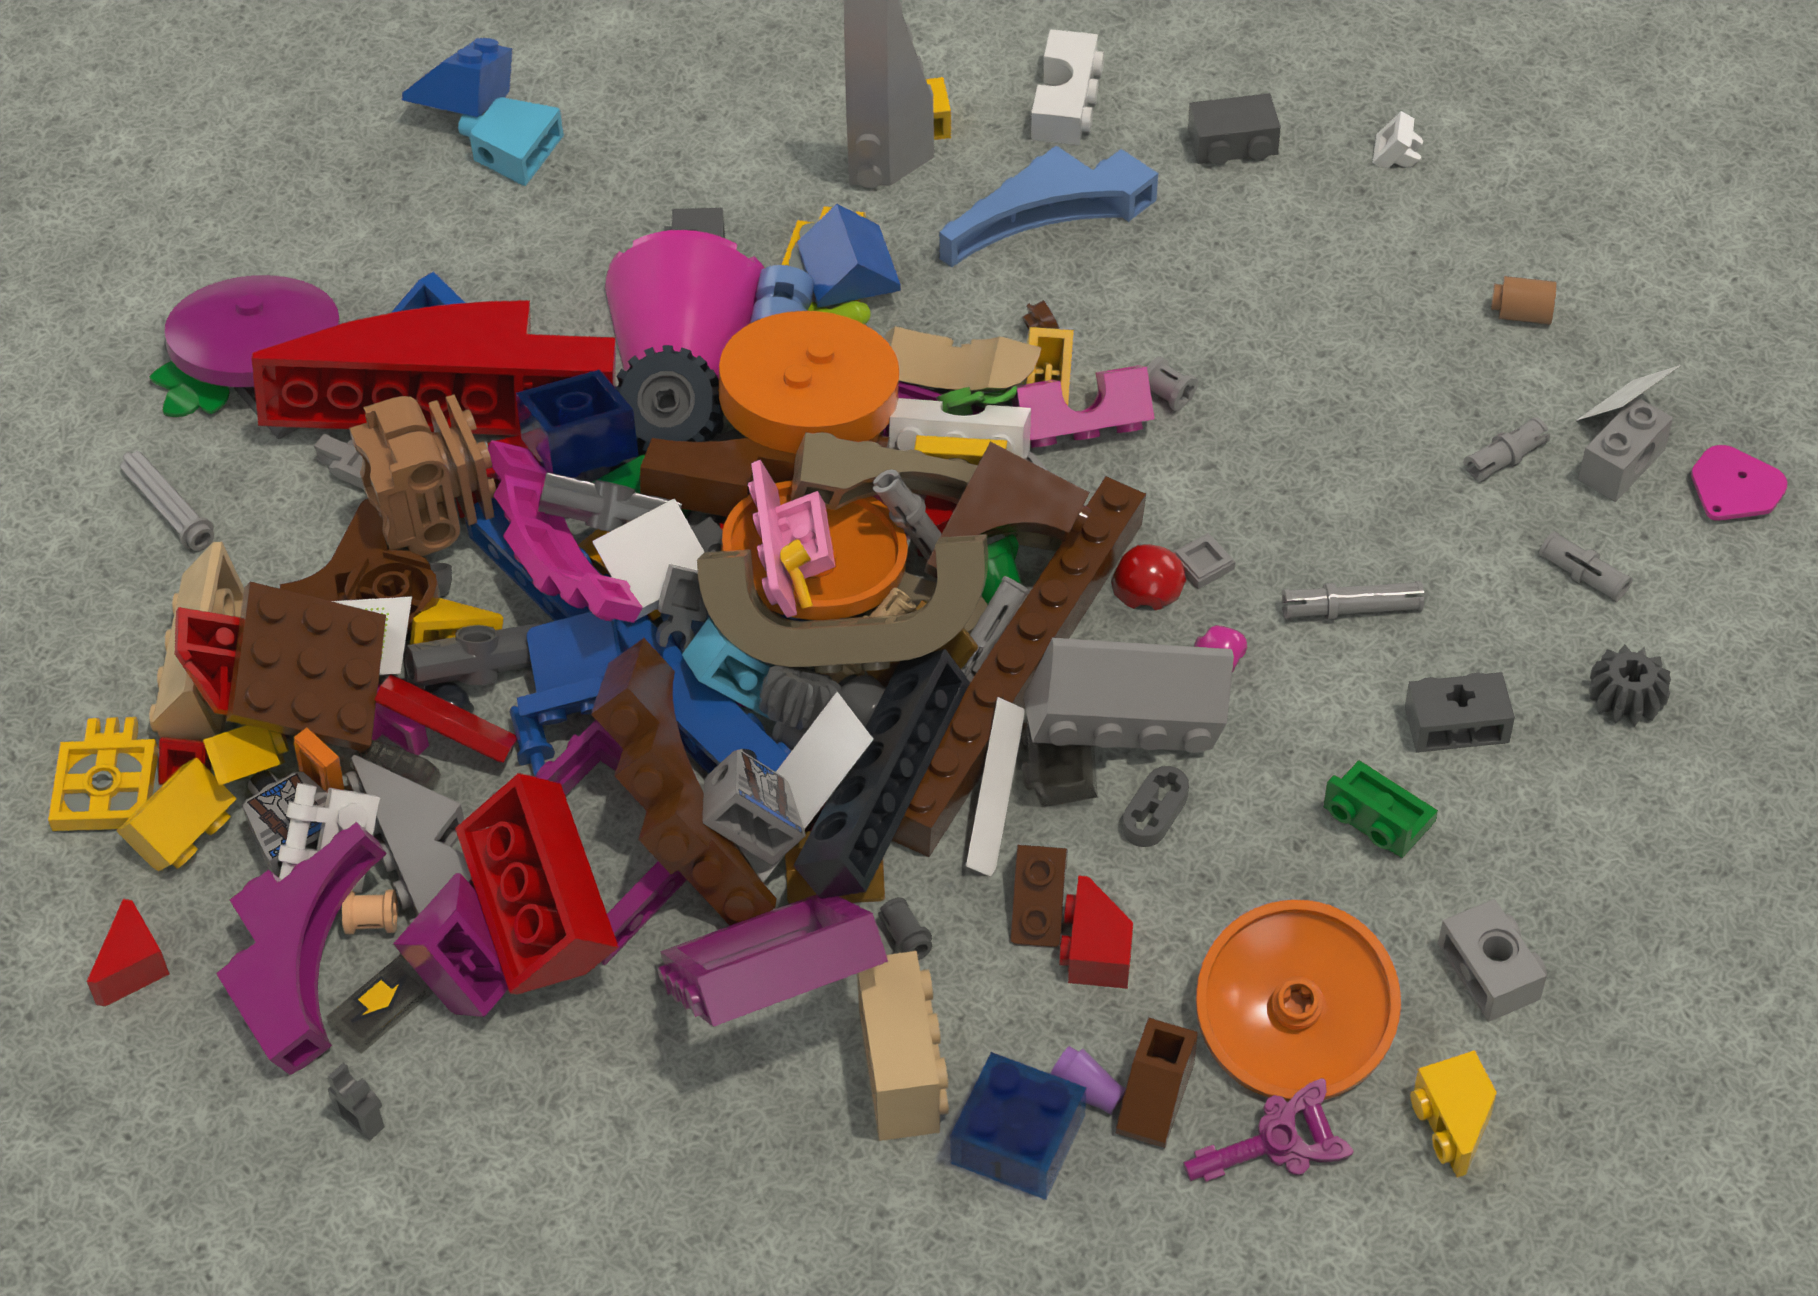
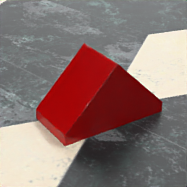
(126, 959)

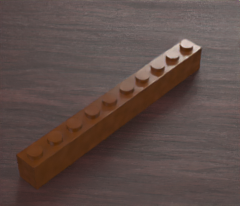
(1048, 612)

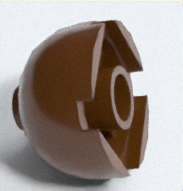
(395, 576)

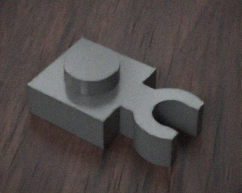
(682, 602)
(355, 1102)

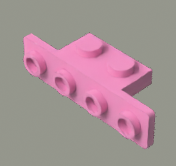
(782, 524)

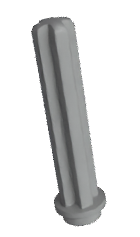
(194, 530)

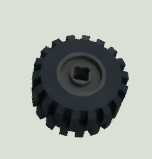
(671, 397)

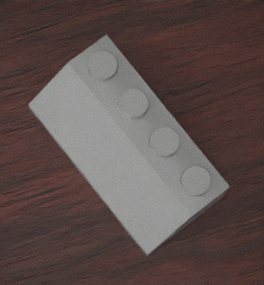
(1129, 695)

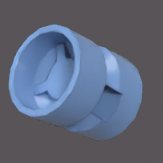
(781, 291)

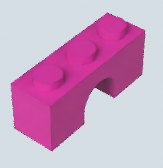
(1120, 401)

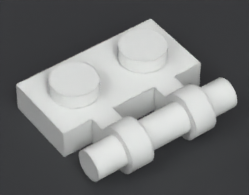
(340, 812)

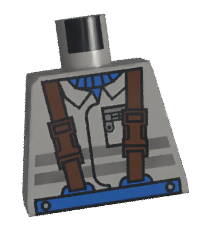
(752, 806)
(268, 811)

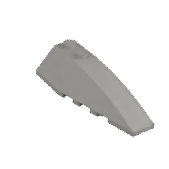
(885, 95)

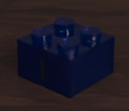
(577, 424)
(1018, 1125)

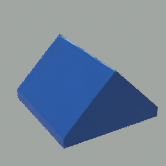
(847, 258)

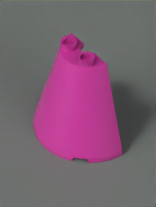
(680, 293)

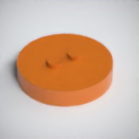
(807, 376)

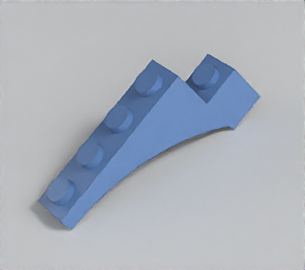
(1051, 192)

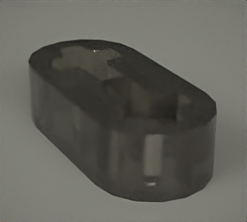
(402, 763)

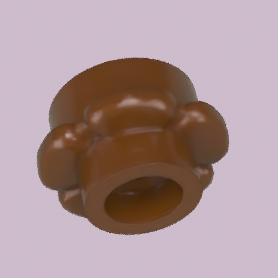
(1039, 316)

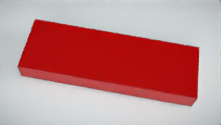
(446, 718)

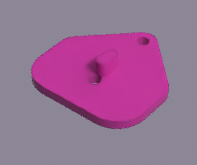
(1723, 490)

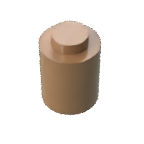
(1525, 299)

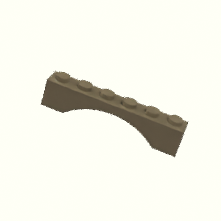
(846, 473)

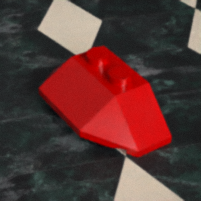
(207, 652)

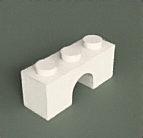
(1062, 110)
(928, 419)

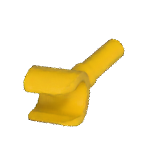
(793, 557)

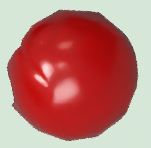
(1149, 577)

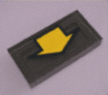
(379, 1004)

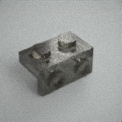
(1059, 772)

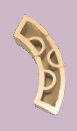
(982, 365)

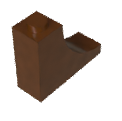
(1015, 497)

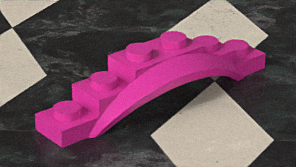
(546, 543)

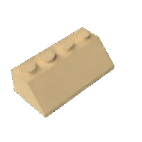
(180, 708)

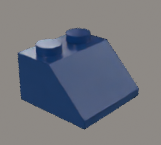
(466, 80)

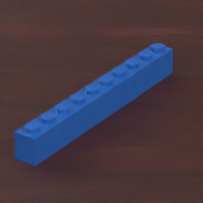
(706, 719)

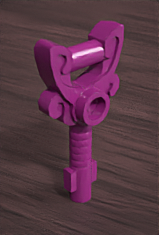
(1278, 1138)

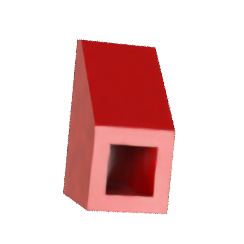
(1100, 938)

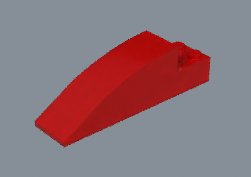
(427, 354)

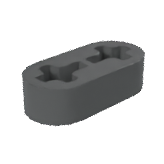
(1147, 801)

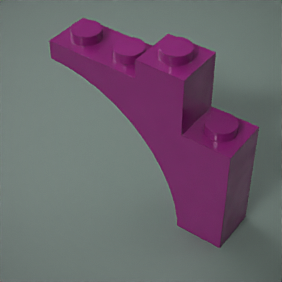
(290, 920)

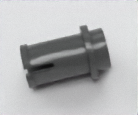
(905, 928)

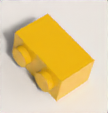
(177, 815)

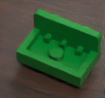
(1379, 808)

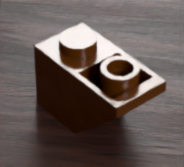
(1157, 1082)

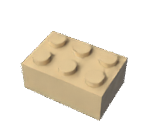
(902, 1047)

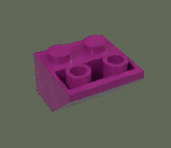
(455, 950)

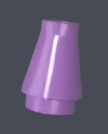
(1084, 1070)

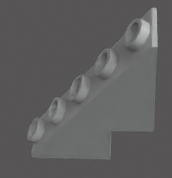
(415, 833)

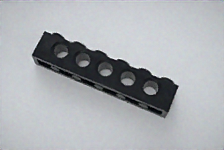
(878, 789)

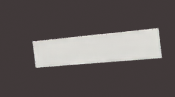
(995, 787)

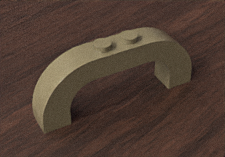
(874, 642)

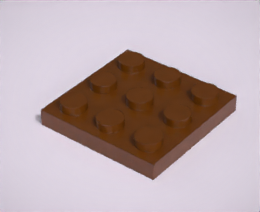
(306, 666)

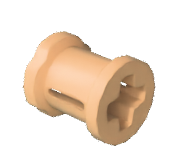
(370, 912)

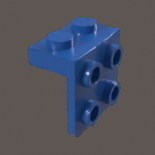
(568, 666)

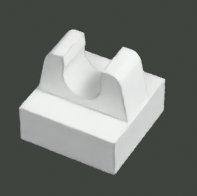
(1397, 143)

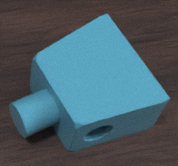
(513, 137)

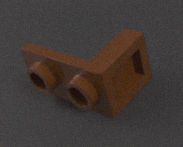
(1038, 895)

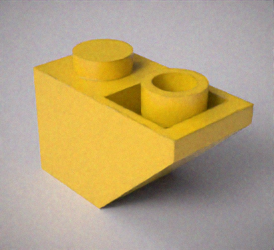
(1458, 1105)

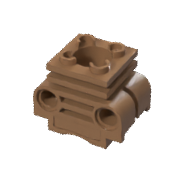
(419, 473)

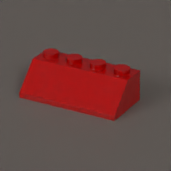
(535, 885)

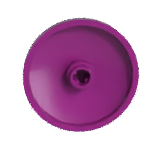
(224, 322)

